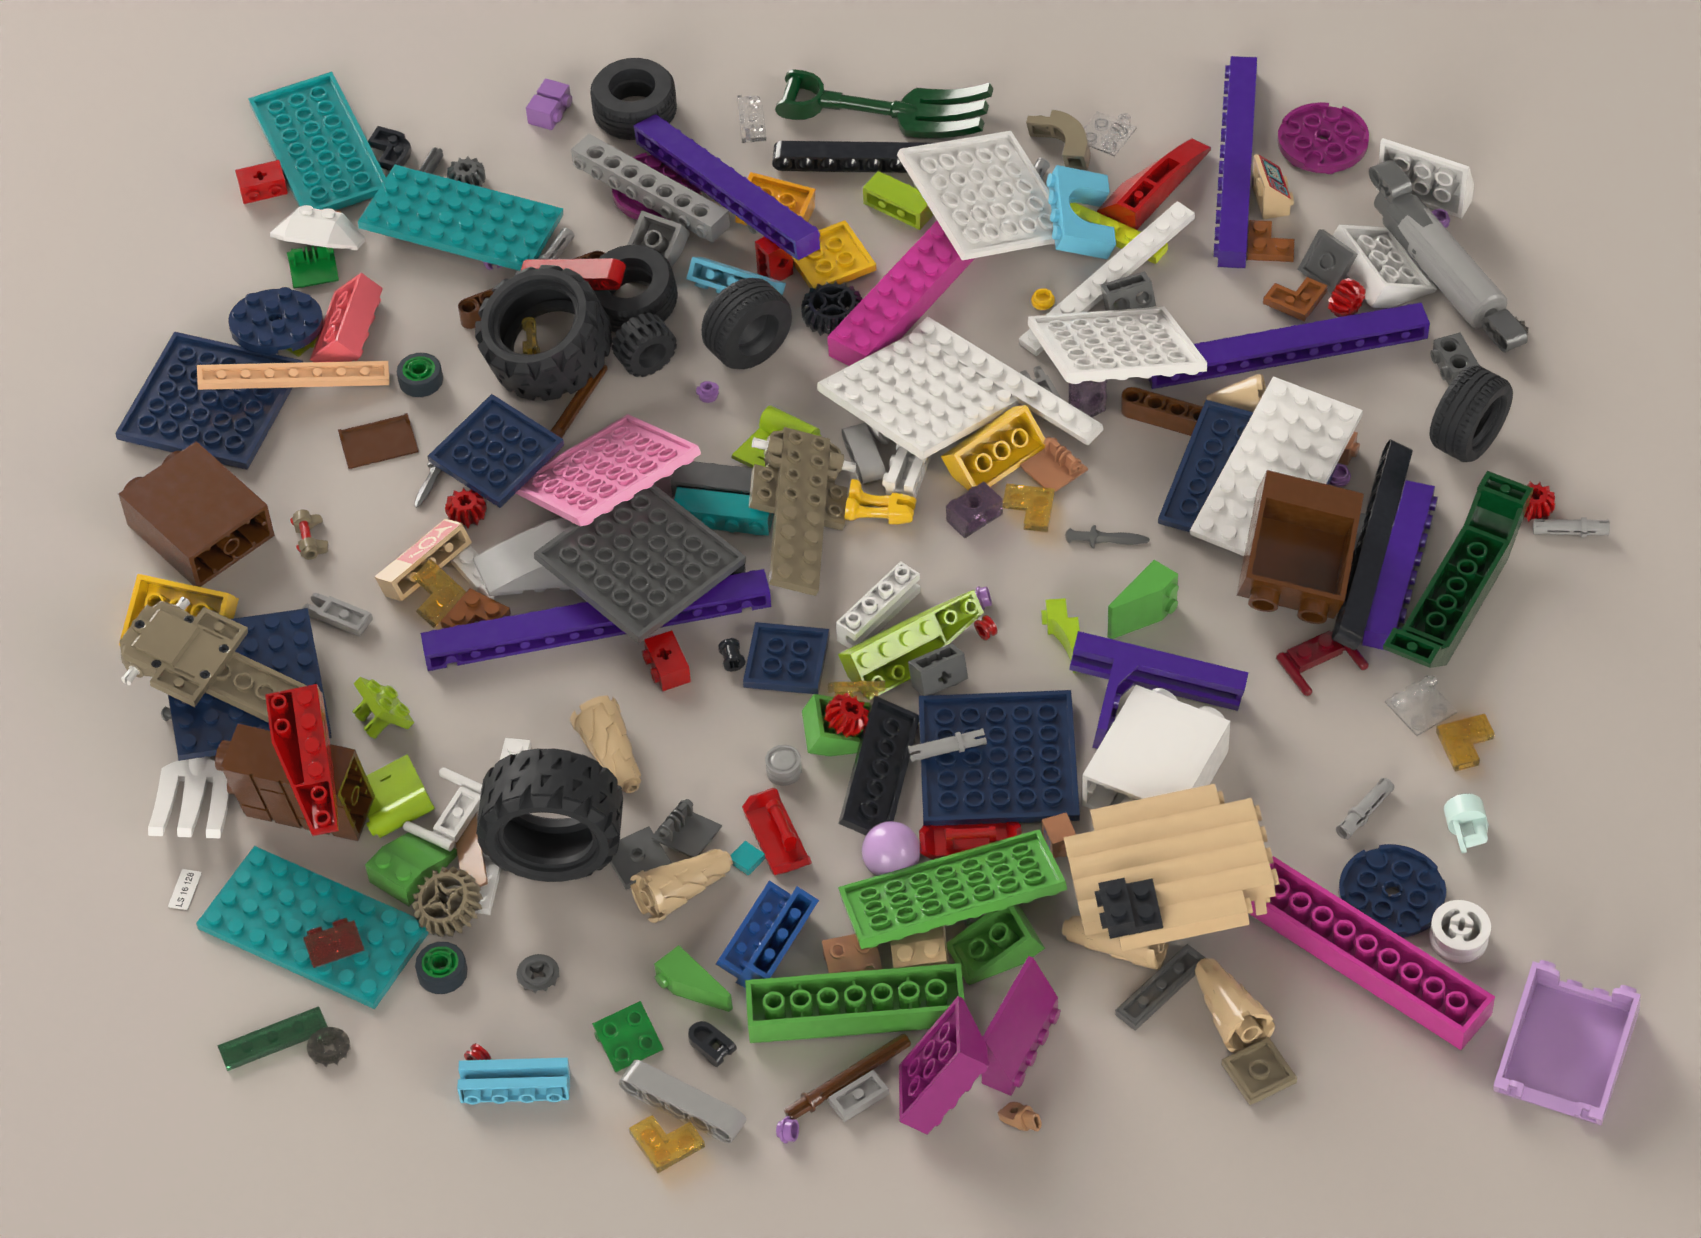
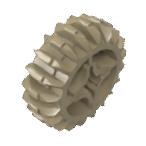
(461, 902)

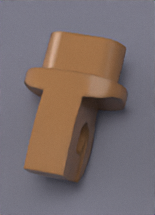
(1020, 1116)

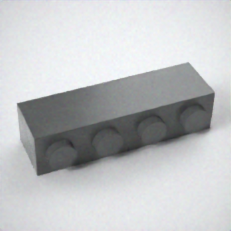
(712, 478)

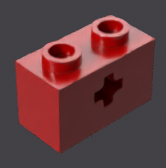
(261, 181)
(772, 260)
(666, 660)

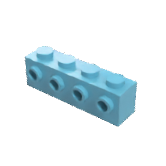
(718, 275)

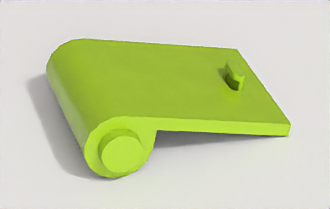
(770, 421)
(397, 798)

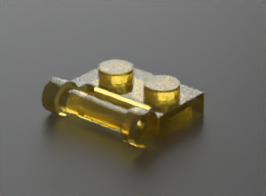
(531, 345)

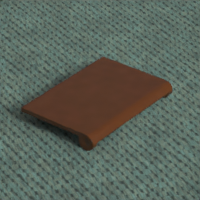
(378, 441)

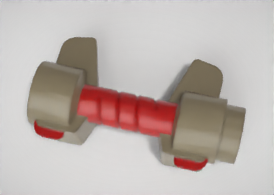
(308, 546)

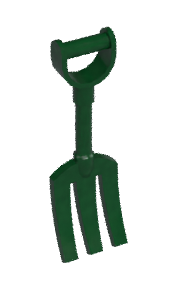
(919, 113)

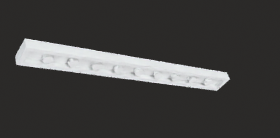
(1118, 267)
(1004, 377)

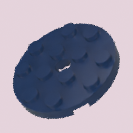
(275, 320)
(1400, 867)

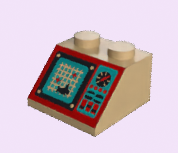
(1270, 189)

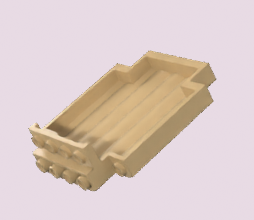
(1196, 848)

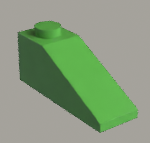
(691, 981)

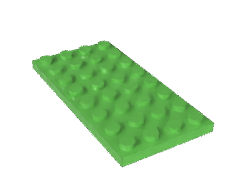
(951, 889)

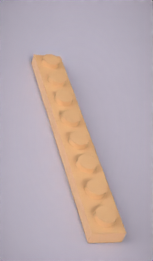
(293, 375)

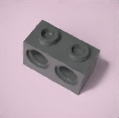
(1127, 290)
(1452, 356)

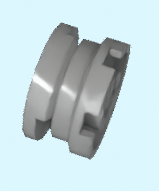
(783, 765)

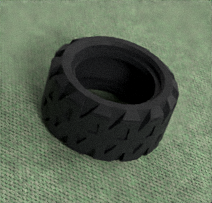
(565, 365)
(556, 784)

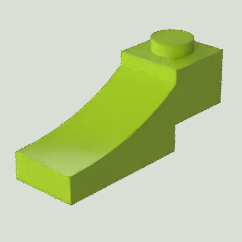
(1059, 624)

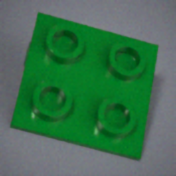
(312, 266)
(627, 1036)

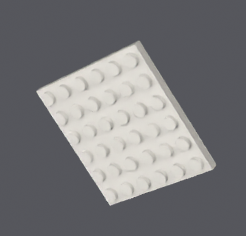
(982, 193)
(1116, 344)
(917, 395)

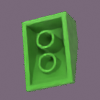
(1144, 600)
(818, 735)
(404, 864)
(994, 944)

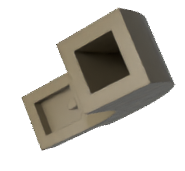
(1067, 129)

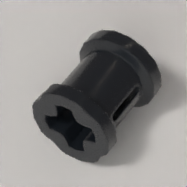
(731, 654)

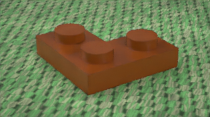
(1263, 247)
(1298, 302)
(472, 608)

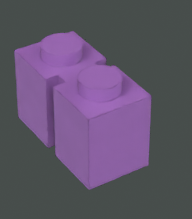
(548, 109)

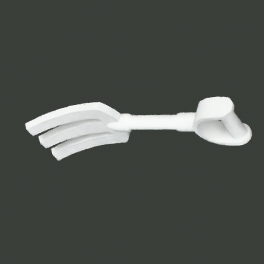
(196, 775)

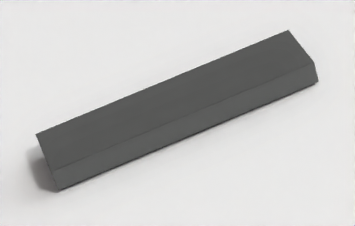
(1159, 988)

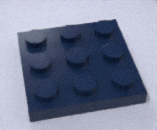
(786, 658)

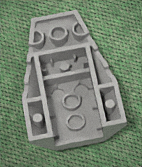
(512, 566)

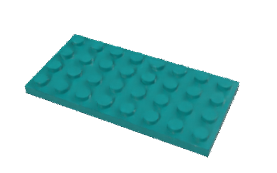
(318, 143)
(460, 218)
(275, 903)

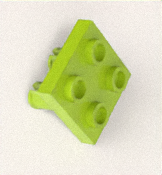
(384, 705)

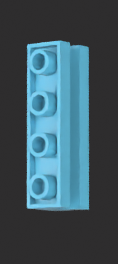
(514, 1080)

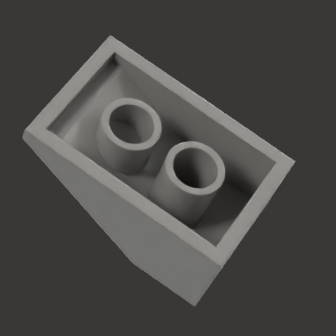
(660, 234)

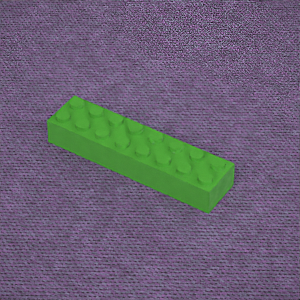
(850, 1002)

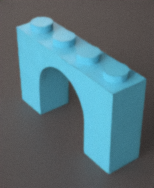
(1069, 230)

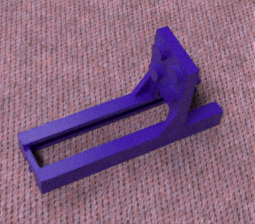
(1136, 665)

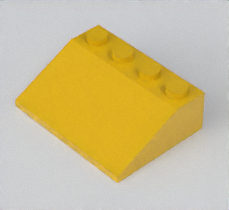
(152, 590)

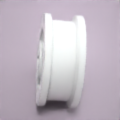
(1457, 944)

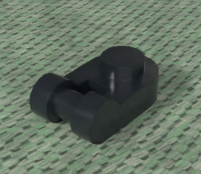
(702, 1038)

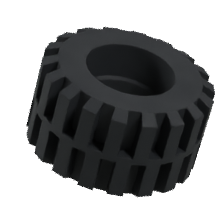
(644, 345)

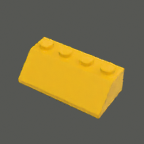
(995, 449)

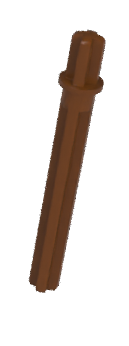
(576, 404)
(817, 1096)

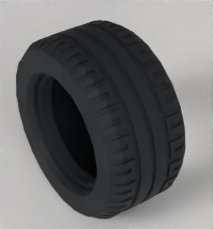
(1471, 413)

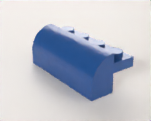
(766, 933)

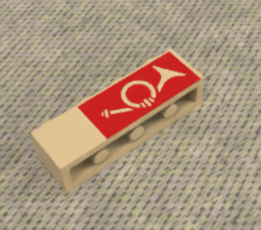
(439, 544)

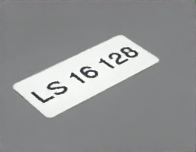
(184, 889)

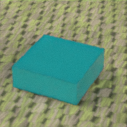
(747, 858)

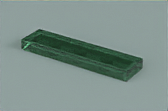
(271, 1038)

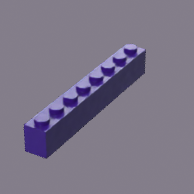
(1399, 562)

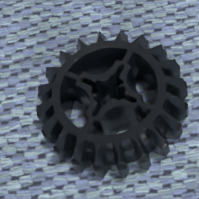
(831, 301)

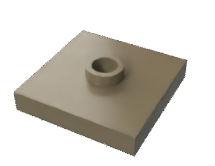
(1259, 1071)

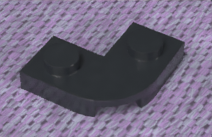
(393, 143)

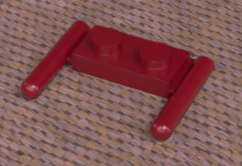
(1312, 653)

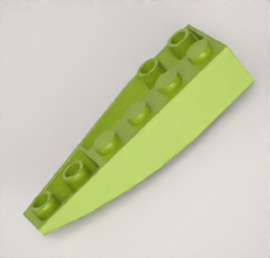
(888, 652)

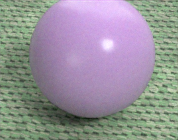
(890, 848)

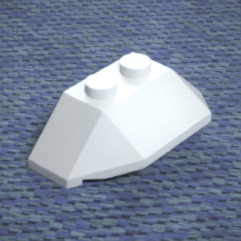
(319, 228)

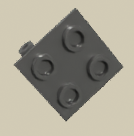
(686, 830)

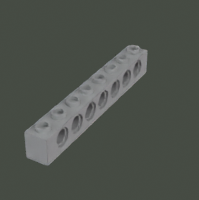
(650, 188)

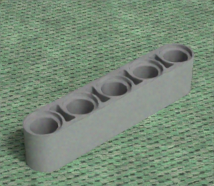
(682, 1101)

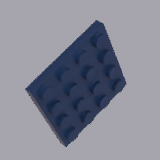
(495, 450)

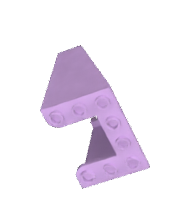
(1567, 1044)

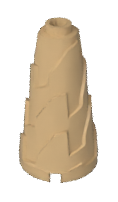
(607, 740)
(672, 885)
(1148, 956)
(1234, 1011)

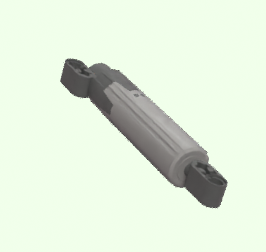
(1443, 257)

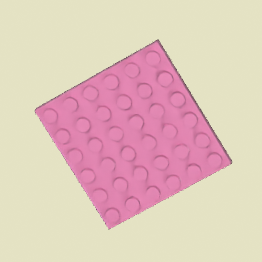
(607, 469)

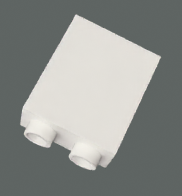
(1155, 750)

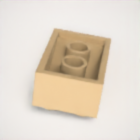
(921, 949)

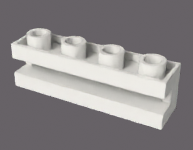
(905, 473)
(878, 606)

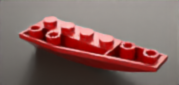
(1146, 191)
(304, 751)

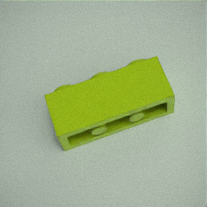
(897, 200)

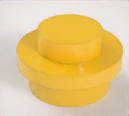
(1043, 299)

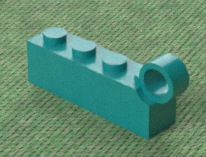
(724, 511)

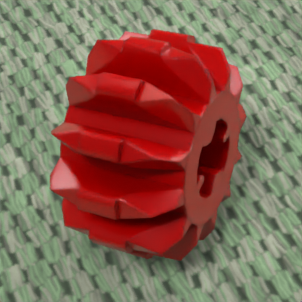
(1346, 298)
(1541, 502)
(466, 507)
(846, 714)

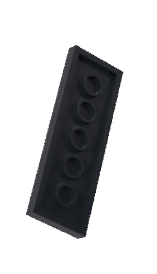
(879, 766)

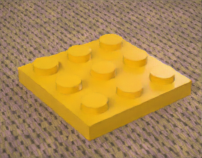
(838, 259)

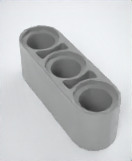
(863, 453)

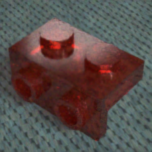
(333, 943)

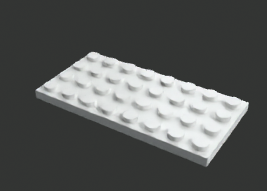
(1287, 434)

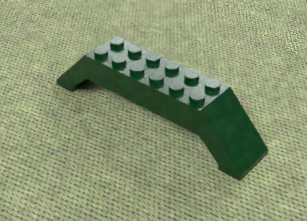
(1464, 574)

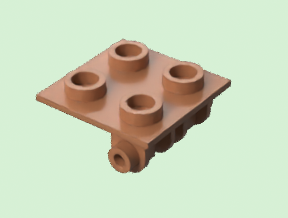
(1054, 465)
(846, 955)

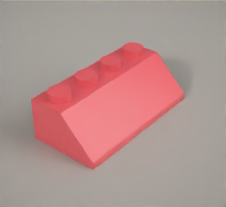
(347, 321)

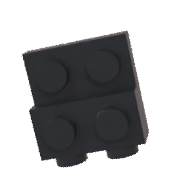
(1128, 907)

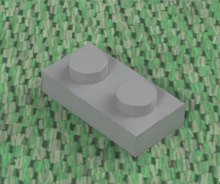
(858, 1095)

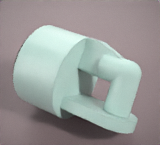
(1467, 818)

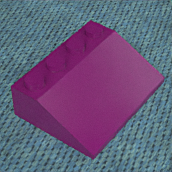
(1019, 1028)
(941, 1068)

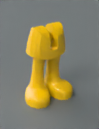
(894, 507)

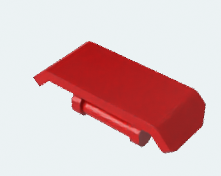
(775, 832)
(952, 839)

